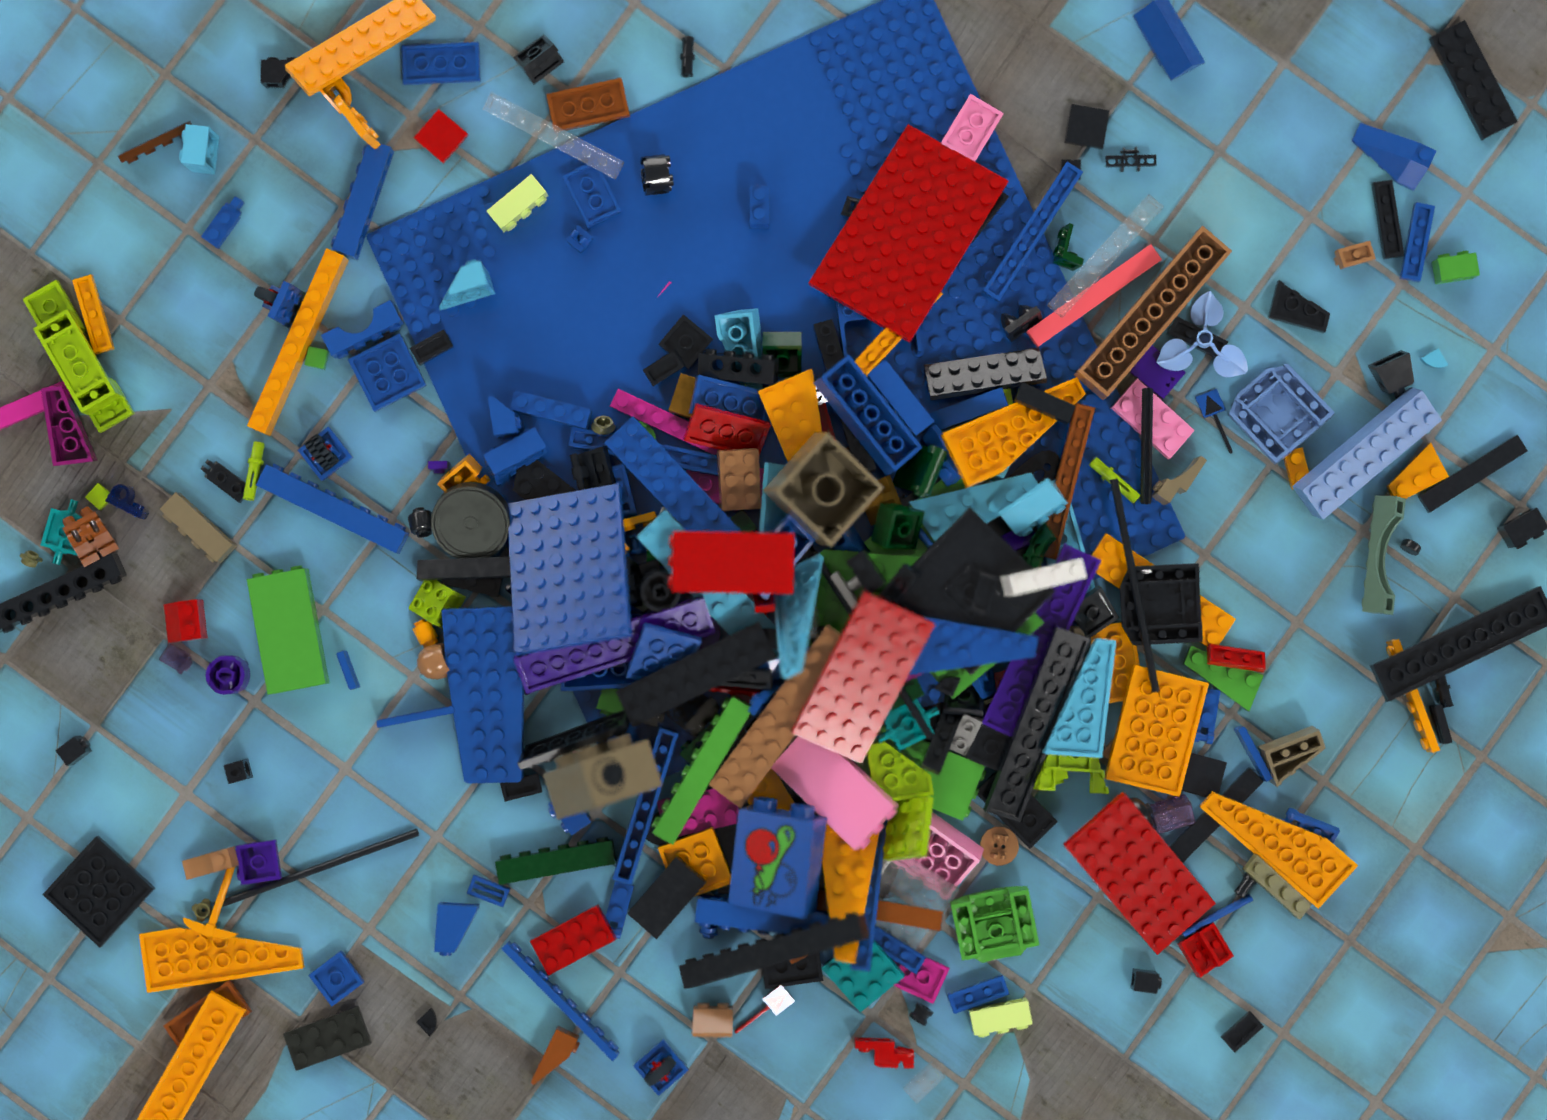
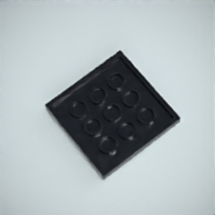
(98, 891)

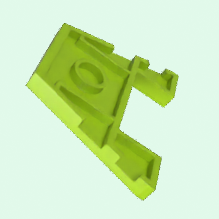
(1052, 762)

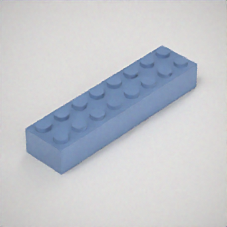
(1367, 453)

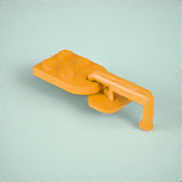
(342, 105)

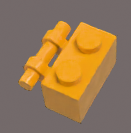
(464, 471)

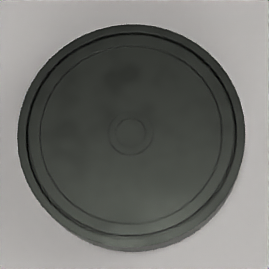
(470, 521)

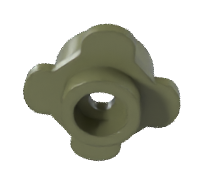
(30, 558)
(197, 908)

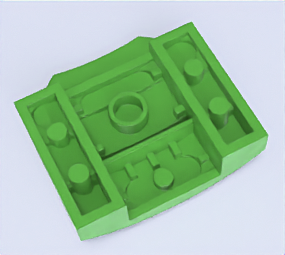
(994, 923)

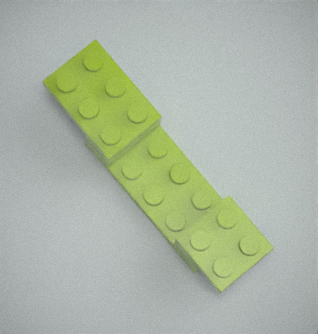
(63, 339)

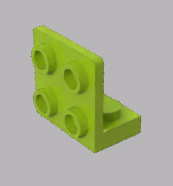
(433, 598)

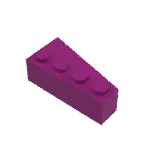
(65, 430)

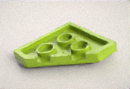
(897, 773)

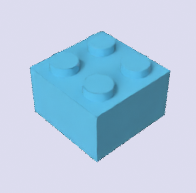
(199, 149)

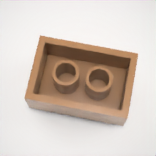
(739, 479)

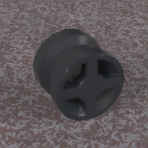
(921, 1013)

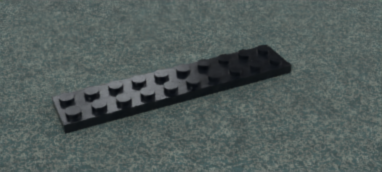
(1461, 644)
(1035, 724)

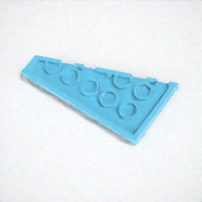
(984, 499)

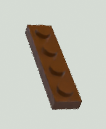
(149, 146)

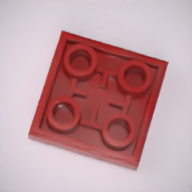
(441, 136)

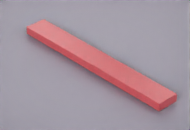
(1095, 295)

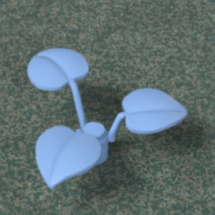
(1204, 312)

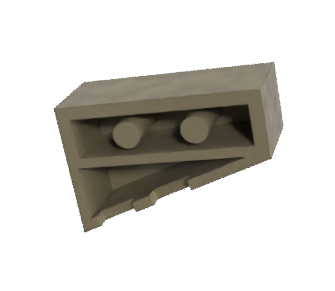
(1291, 752)

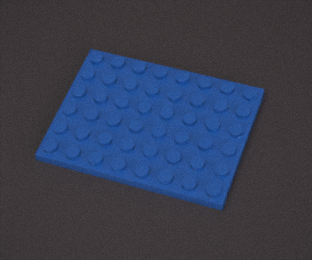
(568, 570)

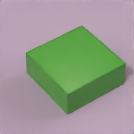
(316, 357)

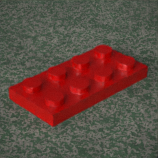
(725, 429)
(573, 939)

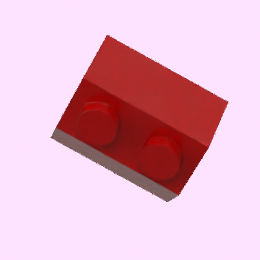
(185, 620)

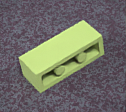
(518, 203)
(1000, 1017)

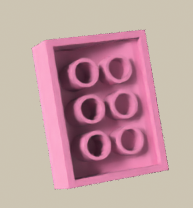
(950, 852)

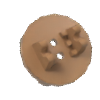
(999, 836)

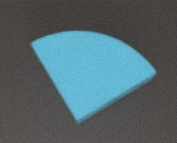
(1434, 359)

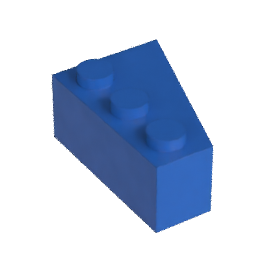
(514, 454)

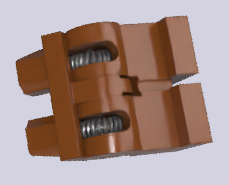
(89, 536)

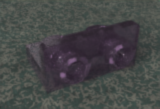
(1172, 814)

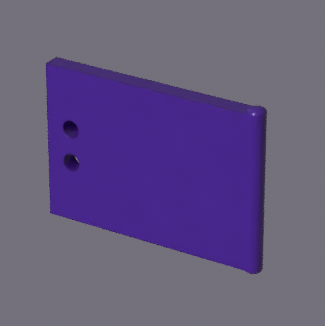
(1154, 375)

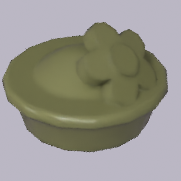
(603, 425)

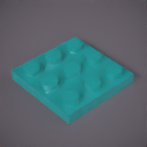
(861, 986)

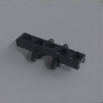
(1125, 157)

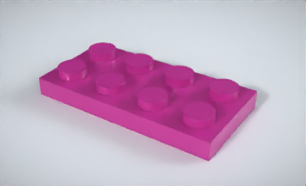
(711, 811)

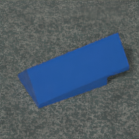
(1168, 38)

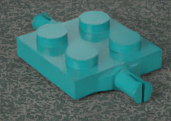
(54, 535)
(903, 728)

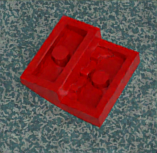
(1205, 950)

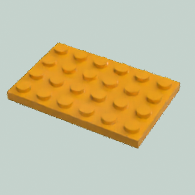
(1156, 731)

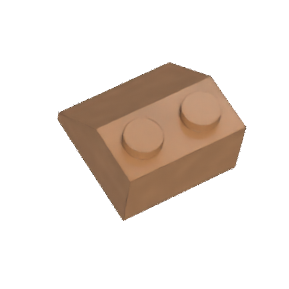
(712, 1020)

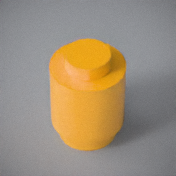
(425, 633)

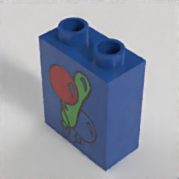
(777, 858)

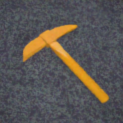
(210, 928)

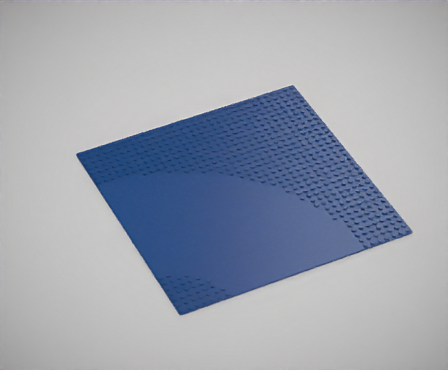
(815, 130)

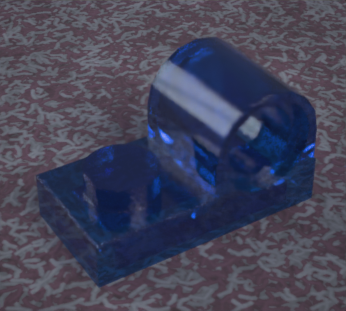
(126, 503)

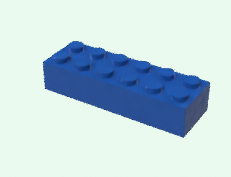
(867, 415)

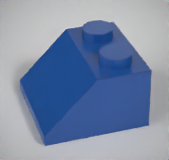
(504, 420)

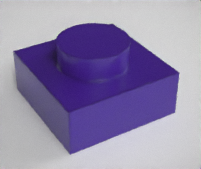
(439, 467)

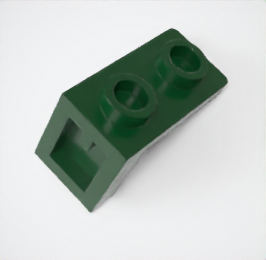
(1062, 257)

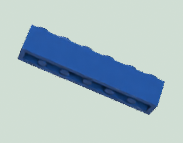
(362, 200)

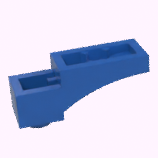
(948, 472)

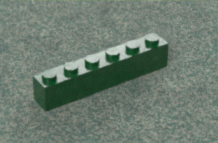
(555, 861)

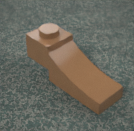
(210, 863)

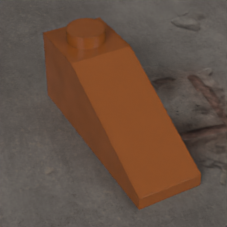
(557, 1052)

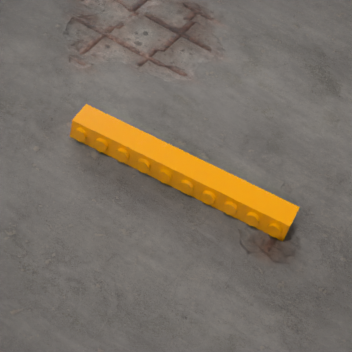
(297, 342)

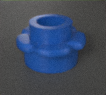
(709, 932)

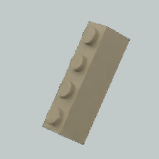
(198, 528)

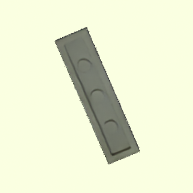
(1277, 886)

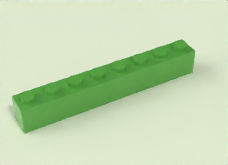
(702, 769)

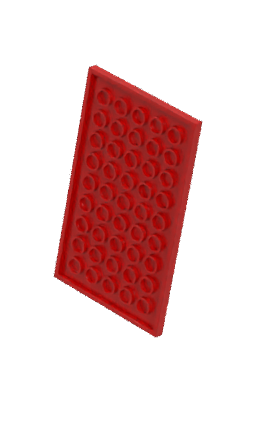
(908, 233)

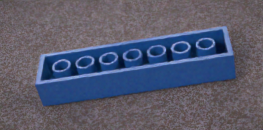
(667, 480)
(717, 911)

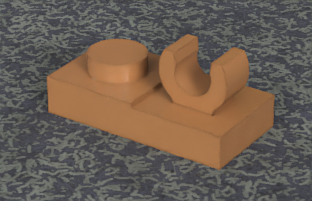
(1354, 255)

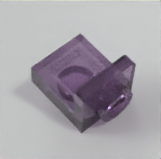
(176, 658)

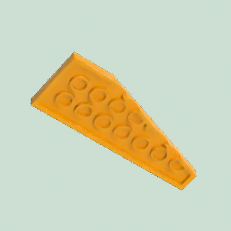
(846, 882)
(188, 958)

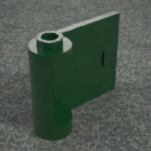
(921, 471)

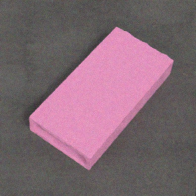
(836, 790)

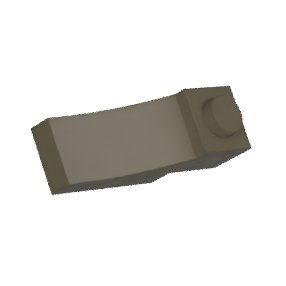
(1166, 489)

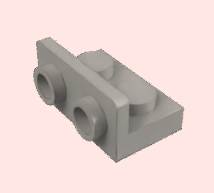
(965, 734)

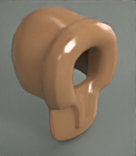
(432, 662)

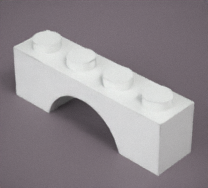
(1043, 577)

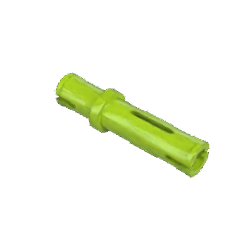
(255, 463)
(1107, 474)

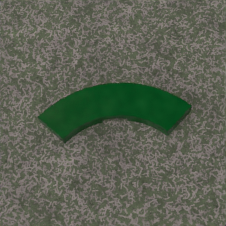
(1038, 546)

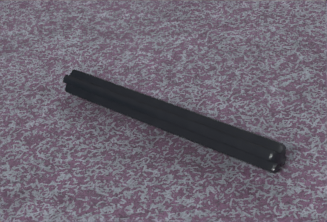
(1146, 446)

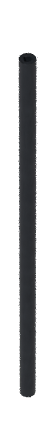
(1134, 585)
(903, 694)
(320, 867)

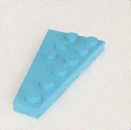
(795, 616)
(1084, 714)

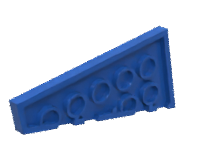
(966, 645)

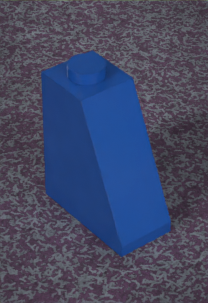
(452, 924)

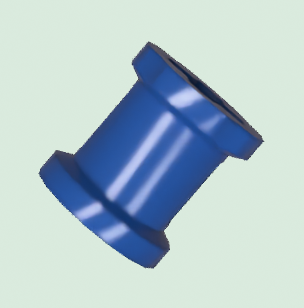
(634, 550)

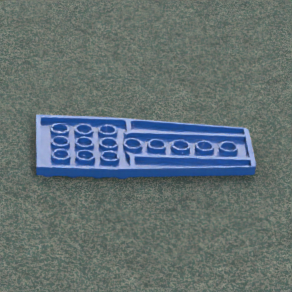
(485, 692)

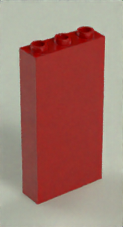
(732, 562)

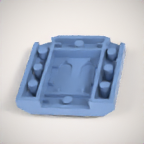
(1279, 411)

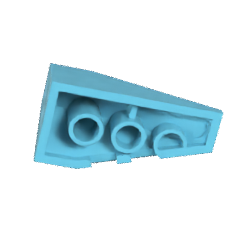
(741, 333)

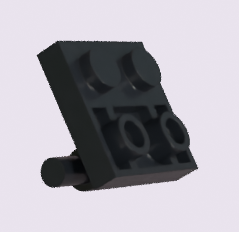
(592, 468)

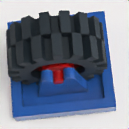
(325, 453)

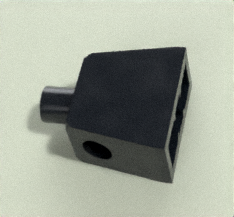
(1393, 373)

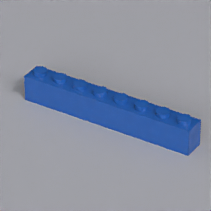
(333, 509)
(644, 810)

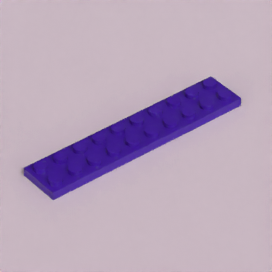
(564, 664)
(1019, 674)

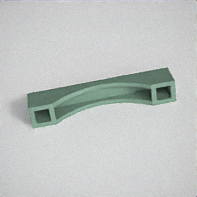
(1387, 514)

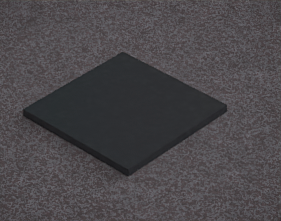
(951, 573)

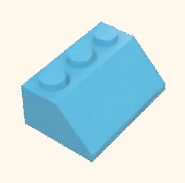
(1034, 508)

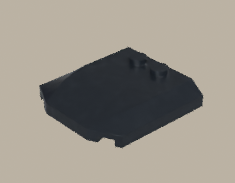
(1169, 603)

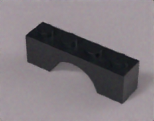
(274, 73)

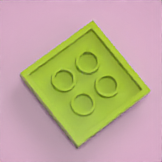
(908, 829)

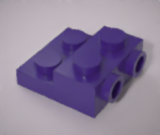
(258, 862)

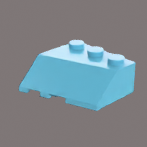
(469, 285)

